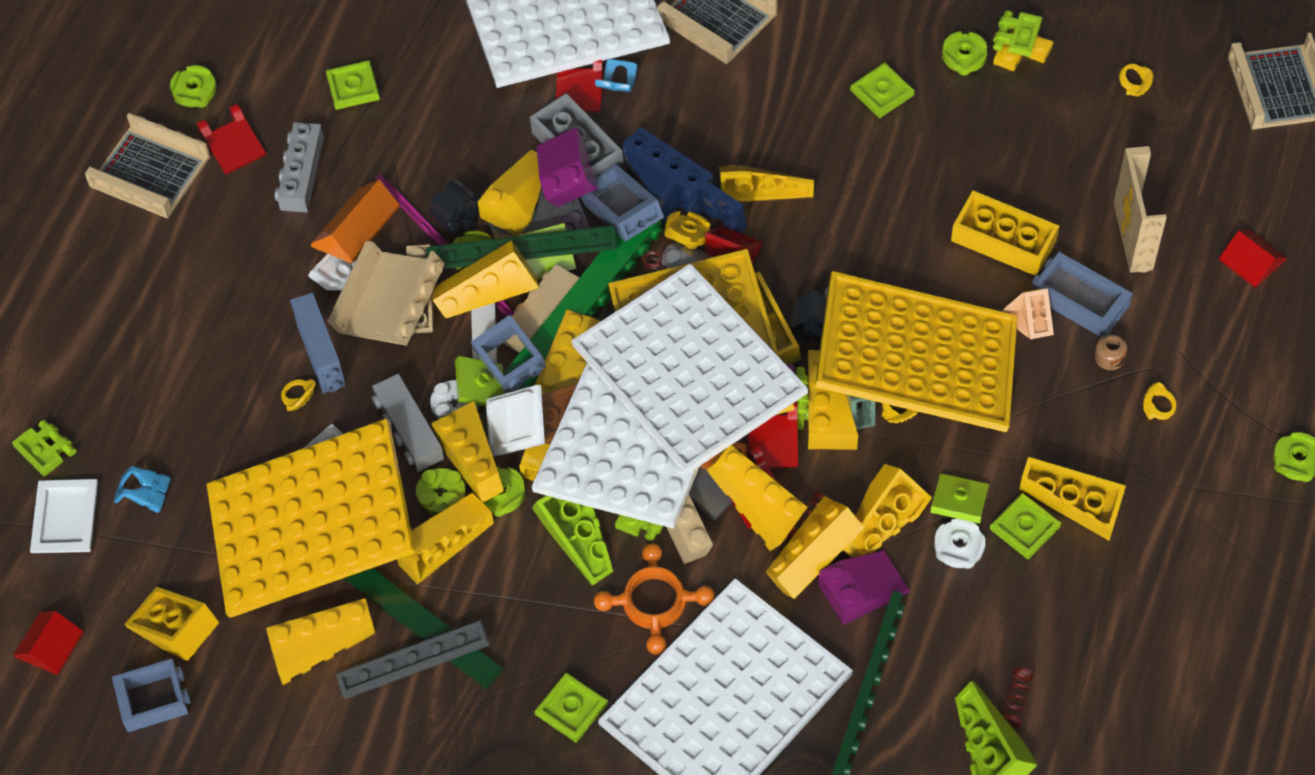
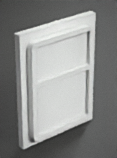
(515, 421)
(64, 516)

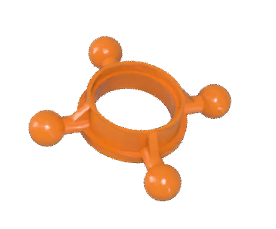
(656, 643)

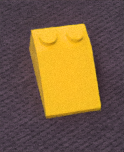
(173, 622)

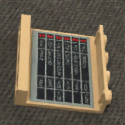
(718, 25)
(1276, 83)
(150, 166)

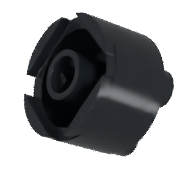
(455, 207)
(807, 316)

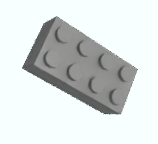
(565, 115)

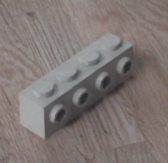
(300, 167)
(407, 422)

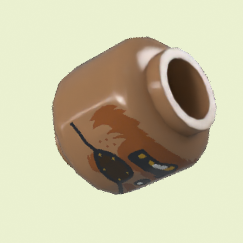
(1110, 352)

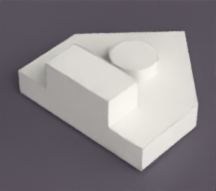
(331, 272)

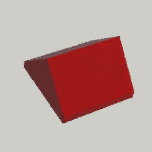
(724, 241)
(1251, 257)
(49, 642)

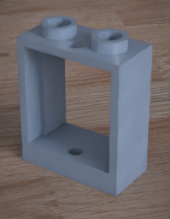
(497, 335)
(144, 676)

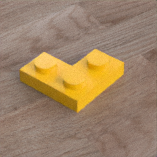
(1010, 60)

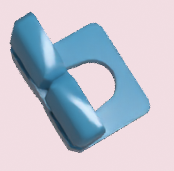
(610, 68)
(151, 490)

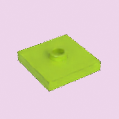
(352, 85)
(882, 90)
(542, 265)
(476, 381)
(959, 498)
(1025, 526)
(571, 707)

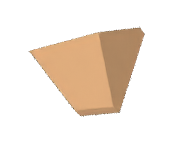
(1032, 313)

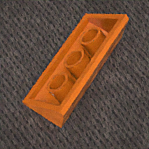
(357, 222)

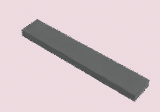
(412, 659)

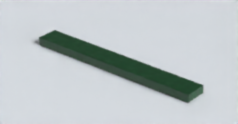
(530, 246)
(420, 622)

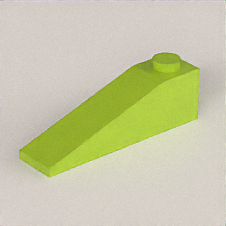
(577, 533)
(990, 738)

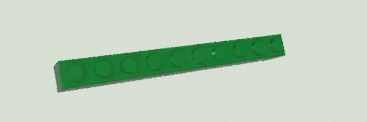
(590, 291)

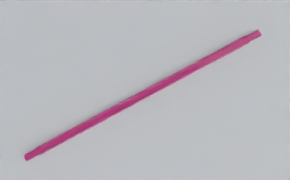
(502, 306)

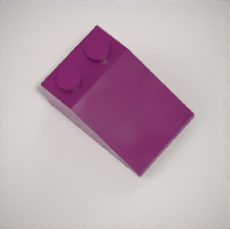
(565, 168)
(860, 585)

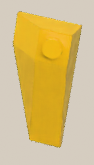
(756, 184)
(513, 196)
(886, 507)

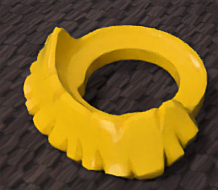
(1145, 74)
(294, 404)
(1149, 408)
(893, 416)

